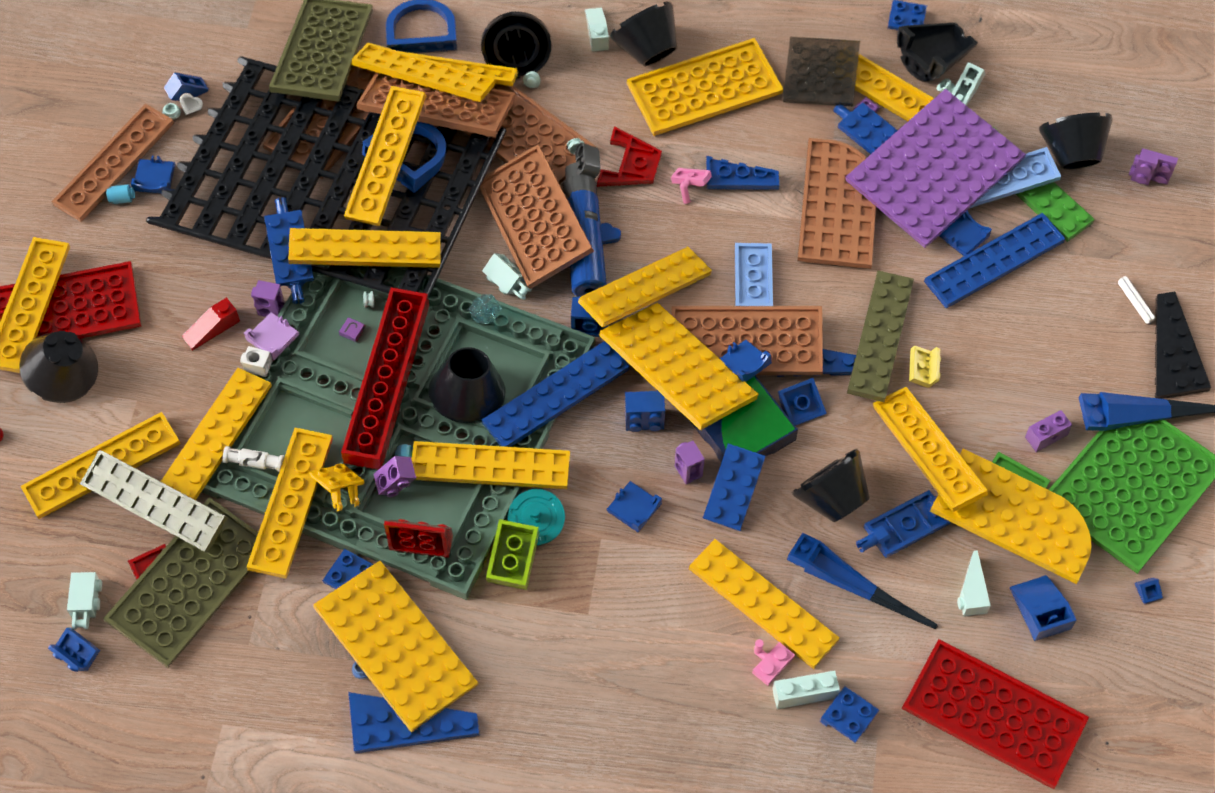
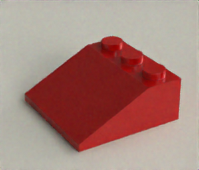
(418, 537)

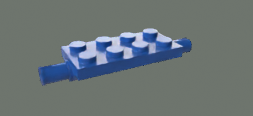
(864, 126)
(278, 234)
(902, 525)

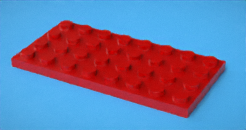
(89, 302)
(996, 713)

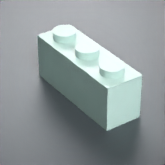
(805, 689)

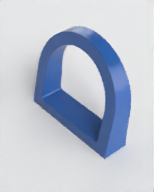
(421, 44)
(415, 179)

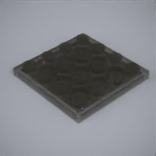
(821, 71)

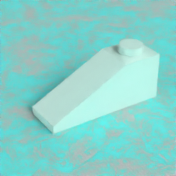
(597, 29)
(968, 83)
(974, 594)

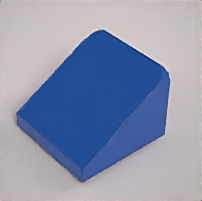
(1149, 590)

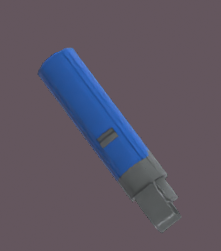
(582, 195)

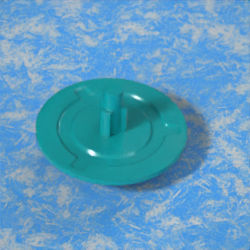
(541, 510)

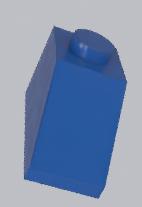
(184, 83)

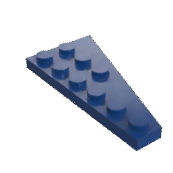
(380, 728)

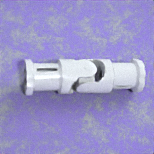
(251, 458)

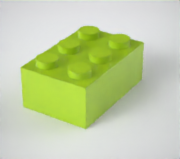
(512, 554)

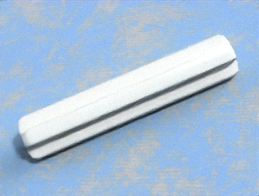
(1136, 300)

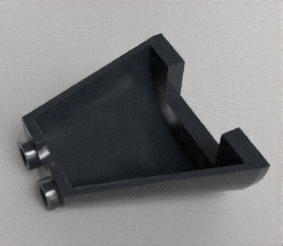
(932, 48)

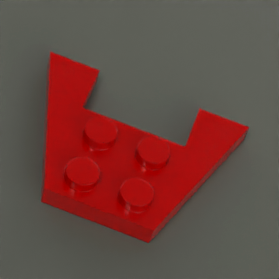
(638, 163)

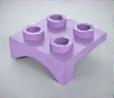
(272, 335)

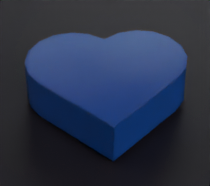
(610, 234)

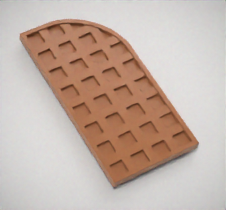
(835, 216)

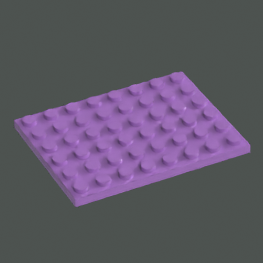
(935, 167)

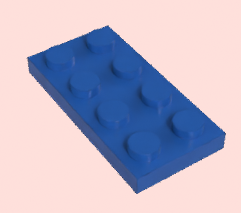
(734, 487)

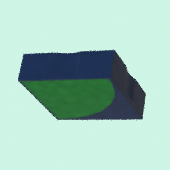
(755, 427)

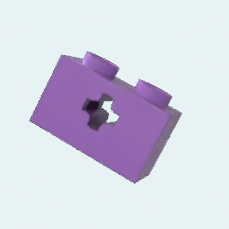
(1048, 431)

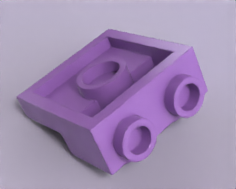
(1152, 166)

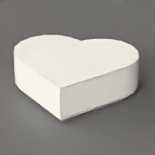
(190, 104)

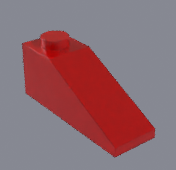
(211, 324)

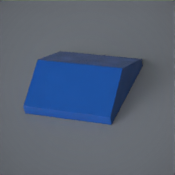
(802, 402)

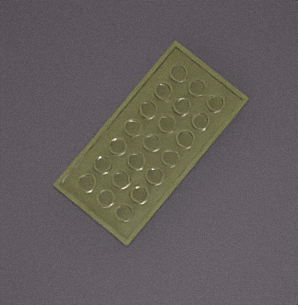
(321, 49)
(183, 589)

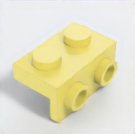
(924, 366)

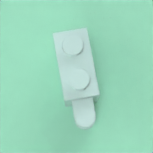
(506, 276)
(83, 598)

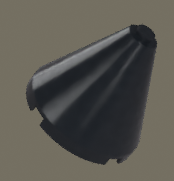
(516, 42)

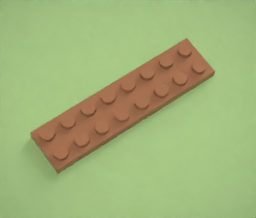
(112, 162)

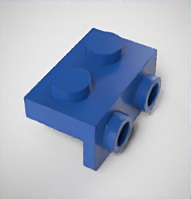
(74, 650)

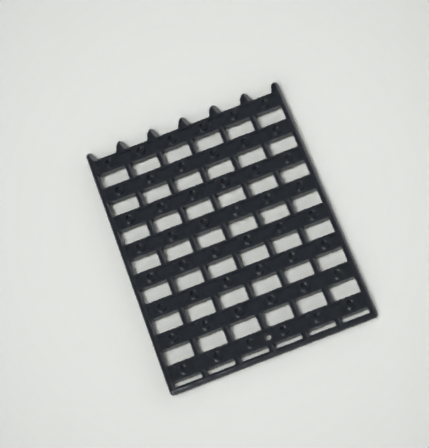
(310, 173)

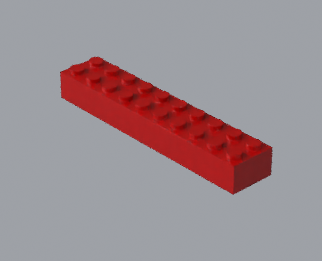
(385, 379)

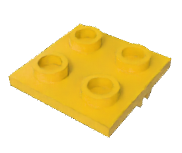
(339, 477)

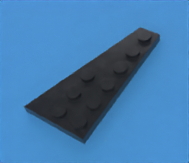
(1176, 356)

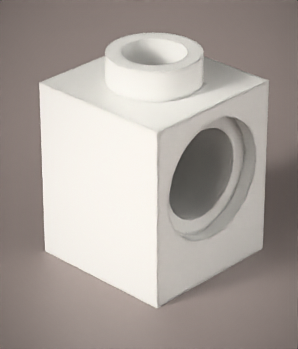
(260, 367)

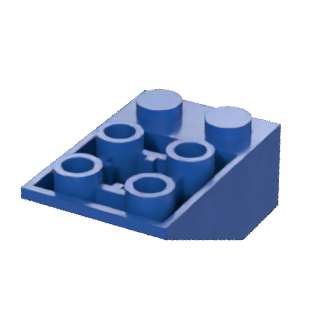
(1043, 607)

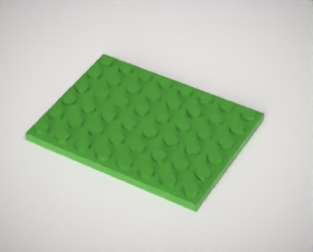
(1136, 487)

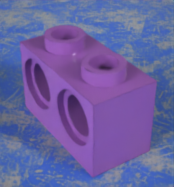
(267, 298)
(689, 462)
(394, 476)

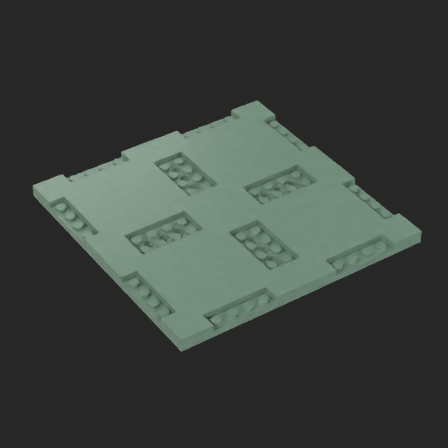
(518, 345)

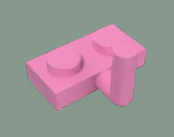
(690, 177)
(772, 662)

